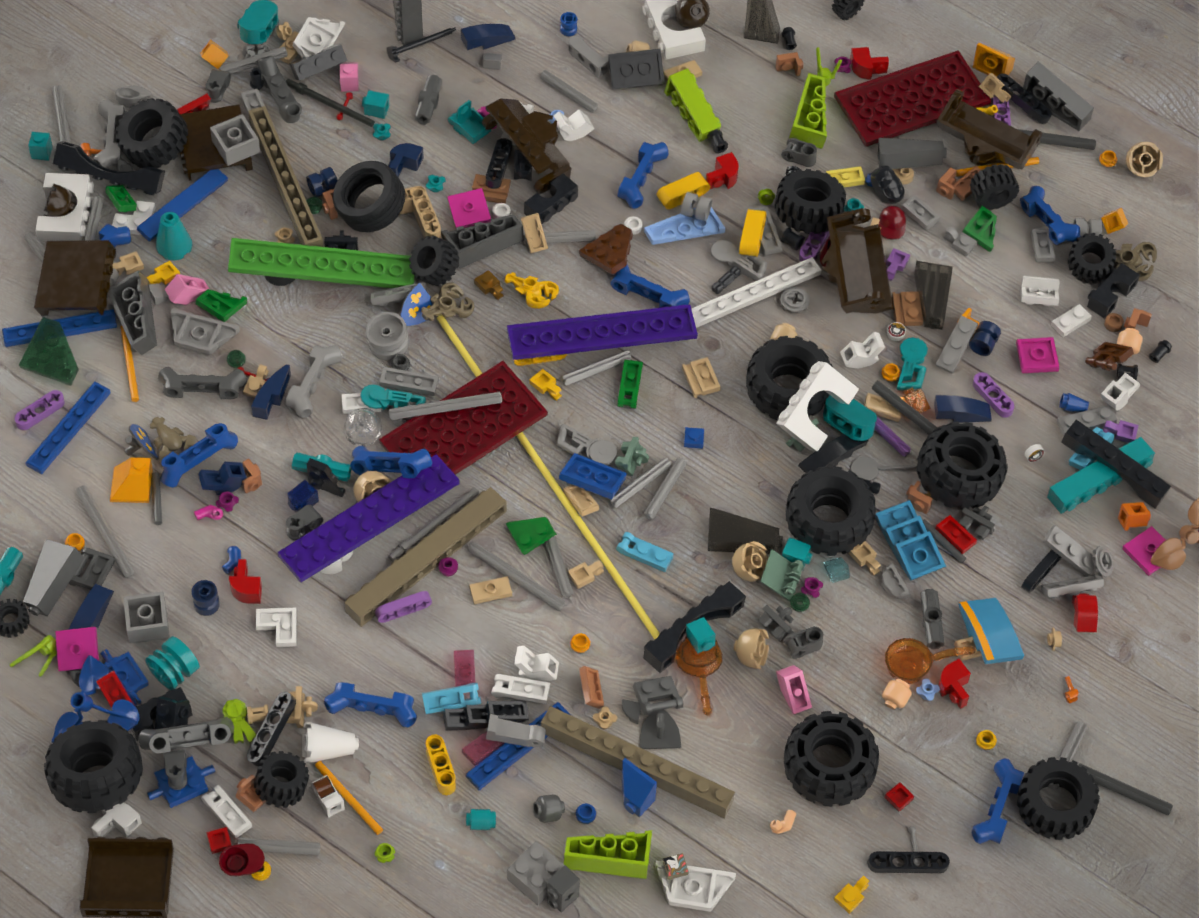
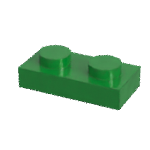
(121, 198)

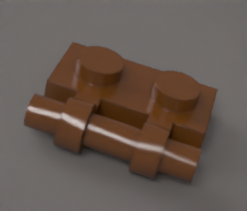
(1107, 356)

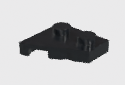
(322, 478)

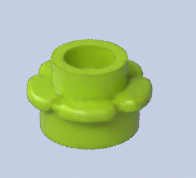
(766, 200)
(385, 847)

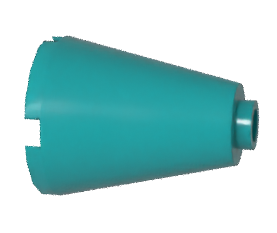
(172, 237)

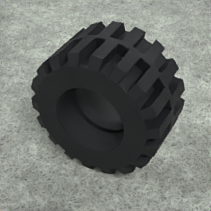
(994, 186)
(1095, 245)
(423, 258)
(283, 766)

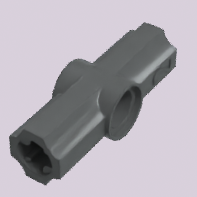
(428, 99)
(933, 628)

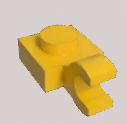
(163, 273)
(545, 382)
(851, 896)

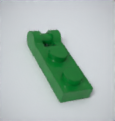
(630, 383)

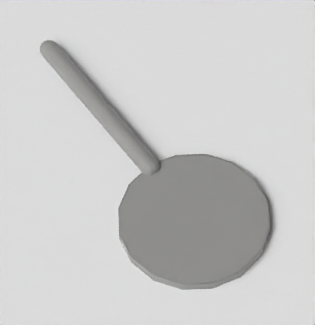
(869, 469)

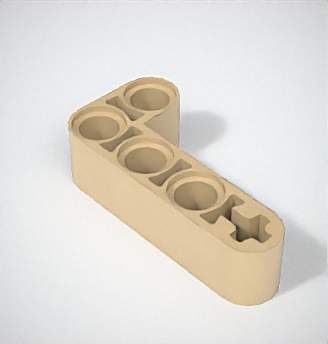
(418, 202)

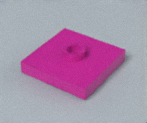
(469, 208)
(1037, 355)
(1142, 549)
(75, 647)

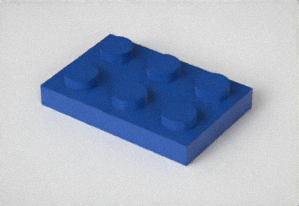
(592, 476)

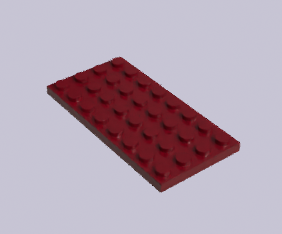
(909, 97)
(473, 432)

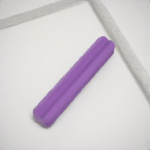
(892, 438)

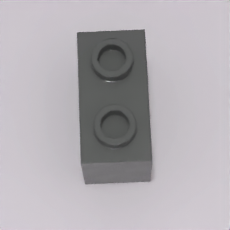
(562, 889)

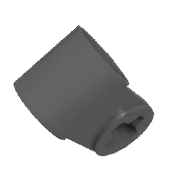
(217, 84)
(801, 152)
(303, 521)
(801, 644)
(175, 767)

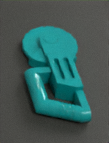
(913, 353)
(378, 397)

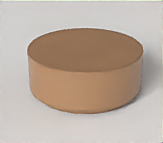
(1113, 322)

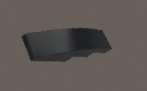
(832, 453)
(478, 715)

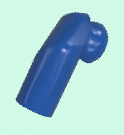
(234, 555)

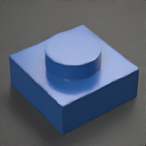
(694, 437)

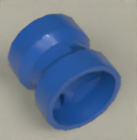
(568, 24)

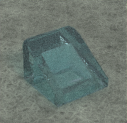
(837, 569)

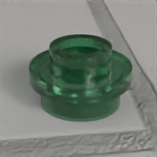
(316, 208)
(233, 355)
(799, 597)

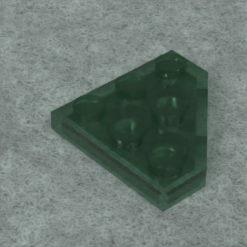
(50, 353)

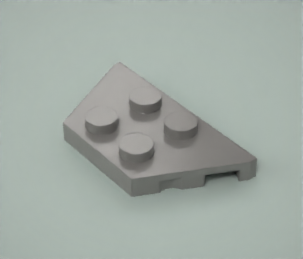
(200, 332)

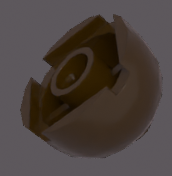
(692, 13)
(59, 202)

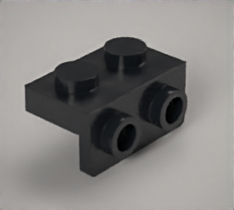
(171, 713)

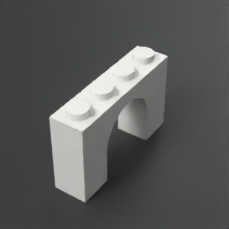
(672, 42)
(71, 226)
(795, 417)

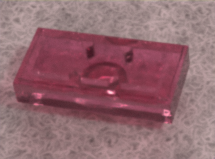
(464, 667)
(480, 749)

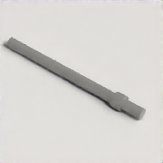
(405, 545)

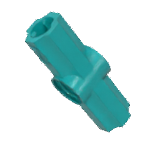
(340, 470)
(8, 564)

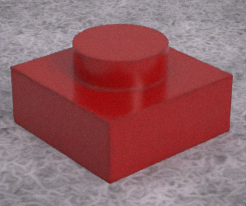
(899, 796)
(219, 840)

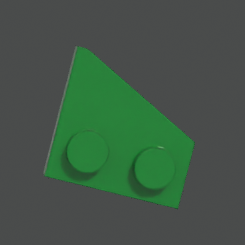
(982, 228)
(220, 304)
(531, 532)

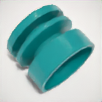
(172, 663)

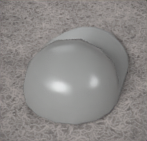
(131, 95)

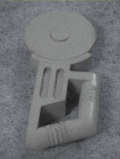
(727, 252)
(599, 451)

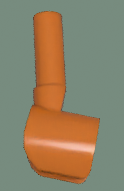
(86, 148)
(1071, 695)

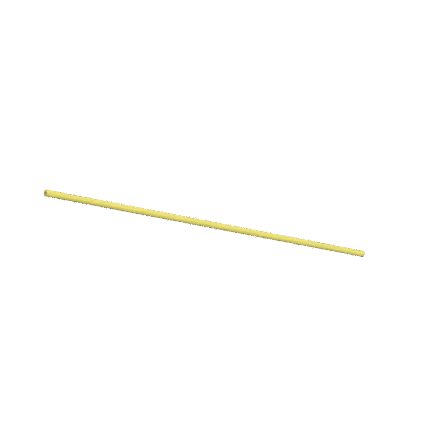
(560, 494)

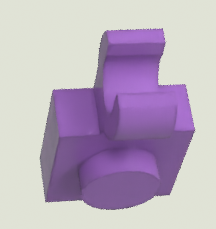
(896, 261)
(1124, 430)

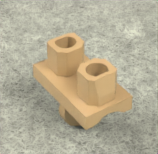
(301, 707)

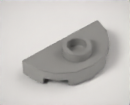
(893, 583)

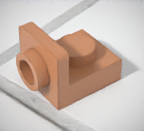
(789, 61)
(945, 184)

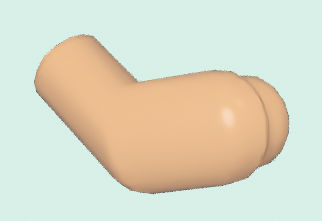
(785, 825)

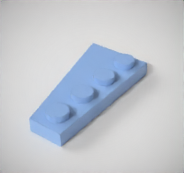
(683, 227)

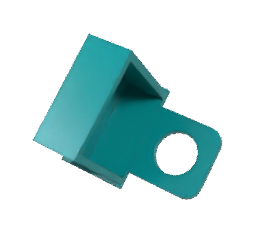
(468, 123)

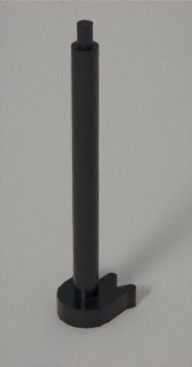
(393, 51)

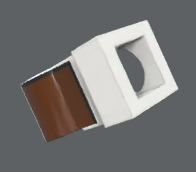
(328, 796)

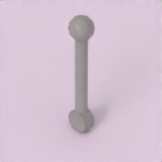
(917, 861)

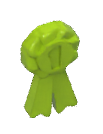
(237, 712)

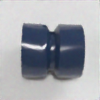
(326, 177)
(985, 338)
(205, 597)

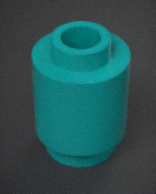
(481, 819)

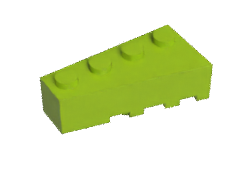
(692, 104)
(810, 117)
(610, 854)

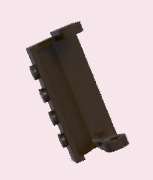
(986, 135)
(532, 136)
(858, 263)

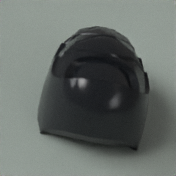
(887, 185)

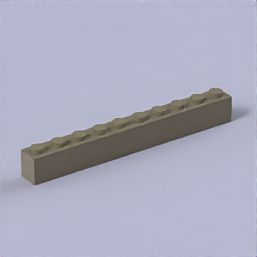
(284, 178)
(425, 556)
(613, 750)

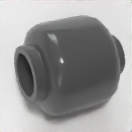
(548, 808)

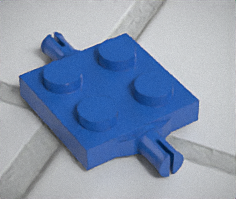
(128, 673)
(195, 784)

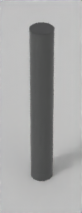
(157, 498)
(944, 542)

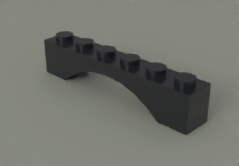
(73, 157)
(1144, 482)
(721, 604)

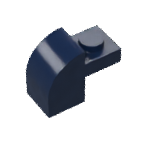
(406, 156)
(226, 479)

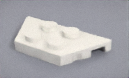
(316, 36)
(698, 889)

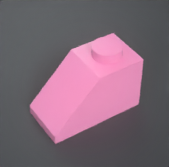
(349, 76)
(185, 289)
(794, 688)

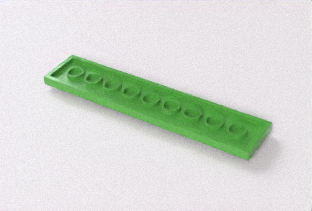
(319, 263)

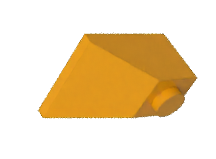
(992, 60)
(132, 481)

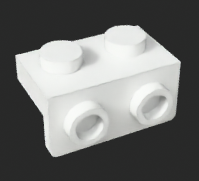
(1040, 291)

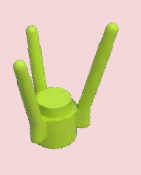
(825, 72)
(45, 647)

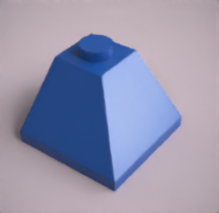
(637, 788)

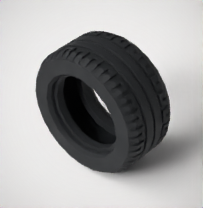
(357, 180)

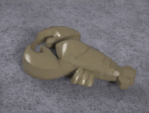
(1133, 260)
(447, 305)
(170, 438)

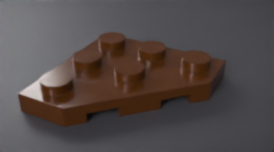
(609, 249)

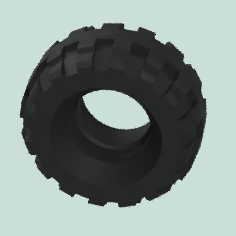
(780, 358)
(955, 484)
(837, 489)
(87, 747)
(823, 782)

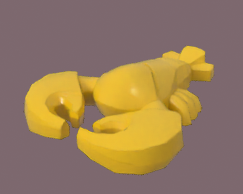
(533, 289)

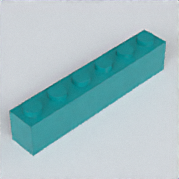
(1095, 478)

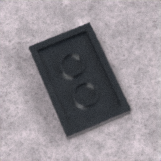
(636, 69)

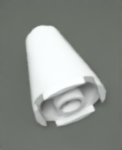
(326, 743)

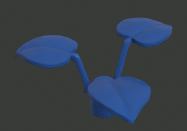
(122, 711)

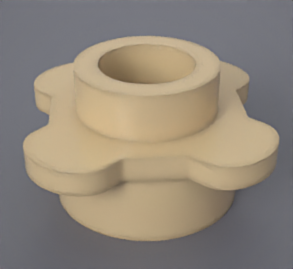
(284, 31)
(285, 232)
(1054, 639)
(604, 723)

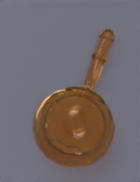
(912, 659)
(699, 665)

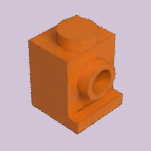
(1133, 515)

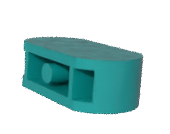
(258, 22)
(852, 419)

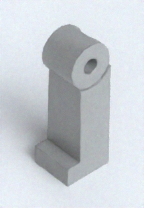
(588, 57)
(515, 733)

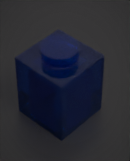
(302, 495)

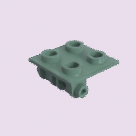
(782, 574)

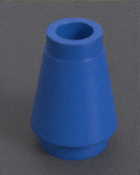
(1073, 403)

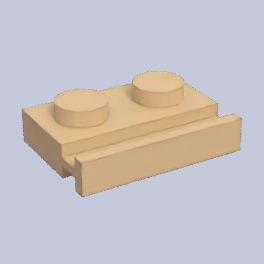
(701, 377)

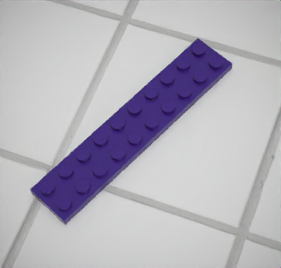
(601, 332)
(366, 520)

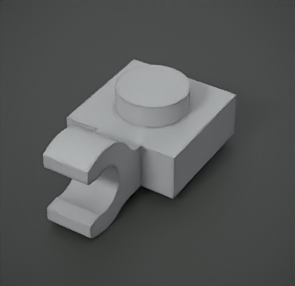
(962, 243)

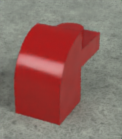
(865, 66)
(725, 172)
(243, 587)
(1085, 612)
(952, 680)

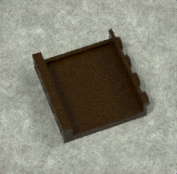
(199, 150)
(75, 276)
(128, 877)

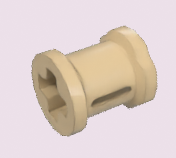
(257, 714)

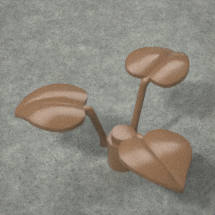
(1170, 552)

